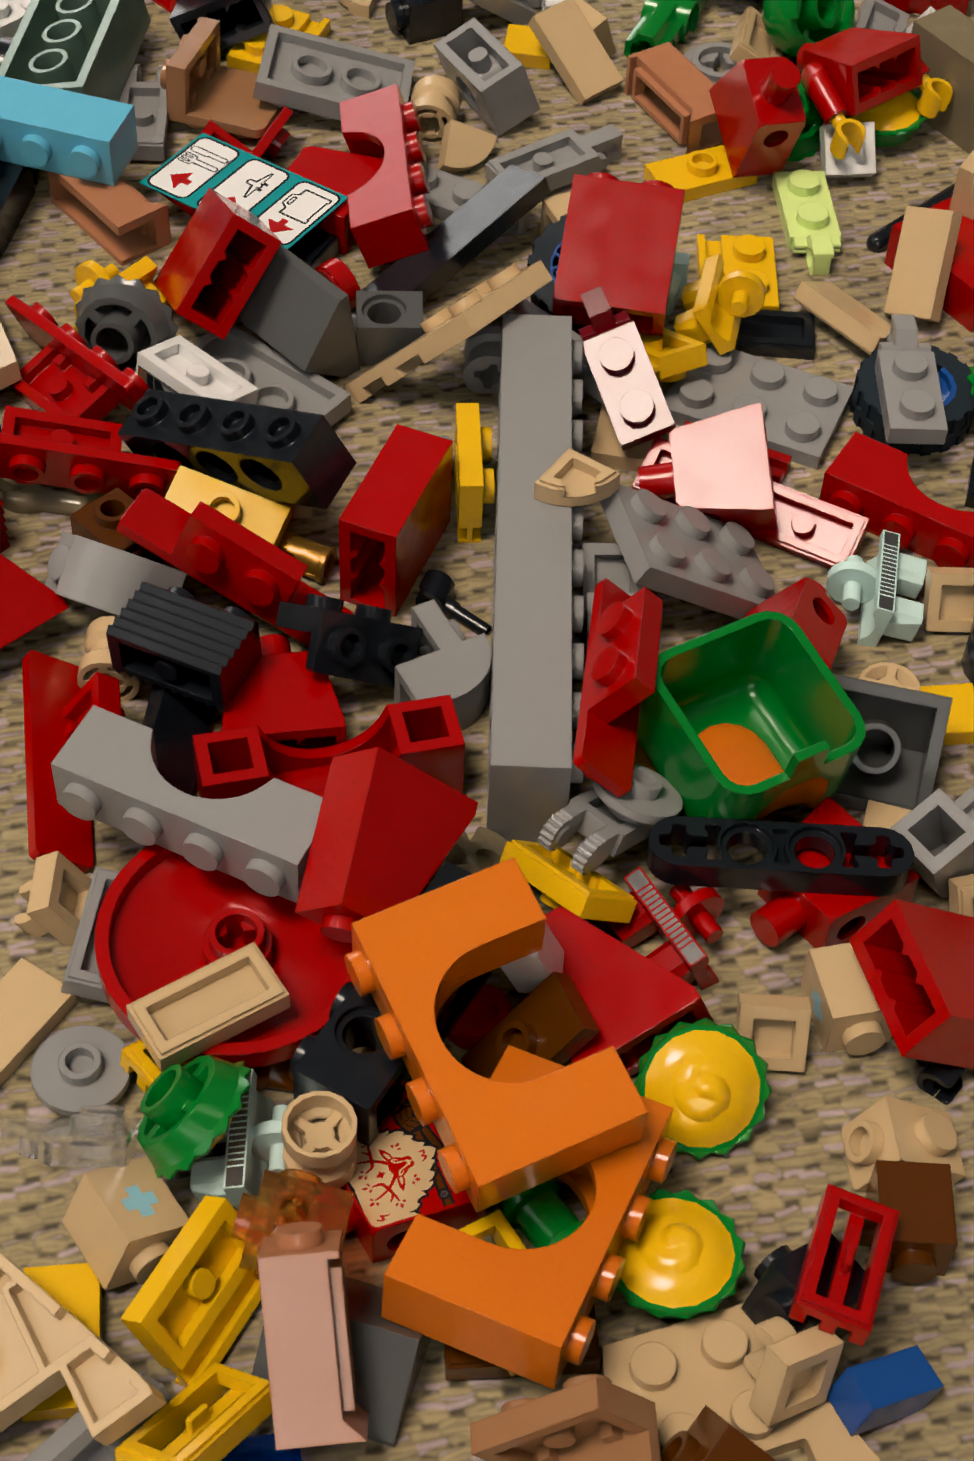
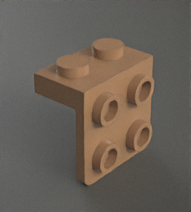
(206, 91)
(578, 1423)

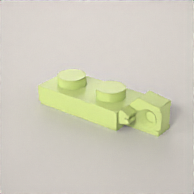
(808, 217)

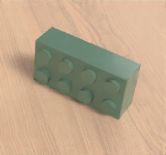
(78, 45)

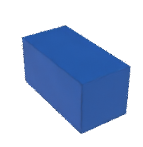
(884, 1390)

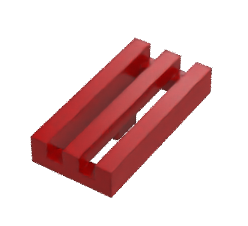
(831, 1308)

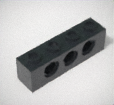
(250, 446)
(369, 1080)

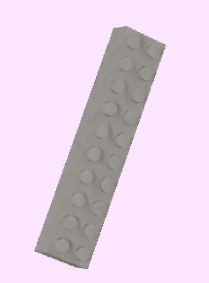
(533, 579)

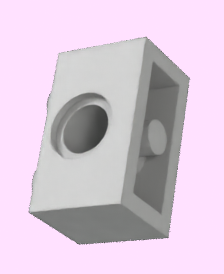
(487, 76)

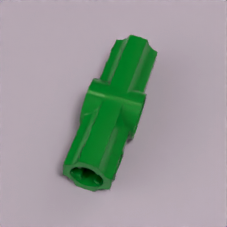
(663, 23)

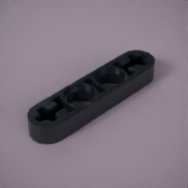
(779, 866)

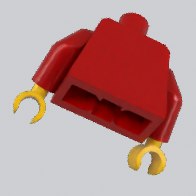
(862, 71)

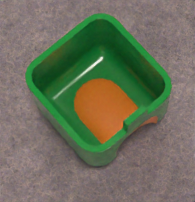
(749, 721)

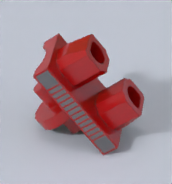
(691, 915)

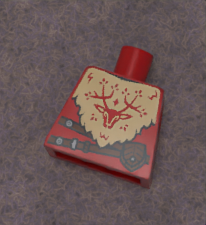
(397, 1181)

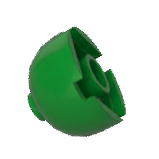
(805, 21)

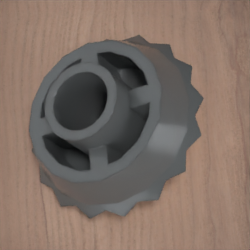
(123, 319)

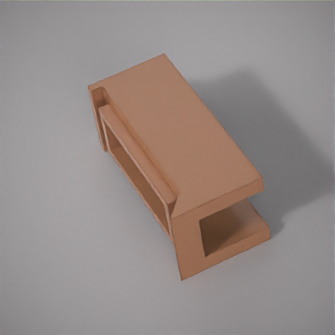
(674, 95)
(113, 215)
(309, 1338)

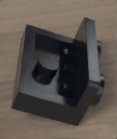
(351, 645)

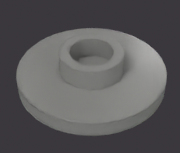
(647, 802)
(79, 1069)

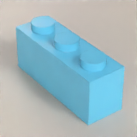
(65, 131)

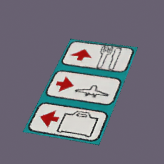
(275, 195)

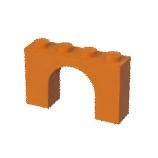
(493, 1131)
(530, 1304)

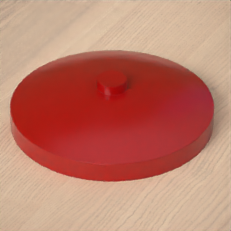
(175, 918)

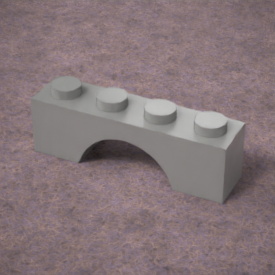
(113, 777)

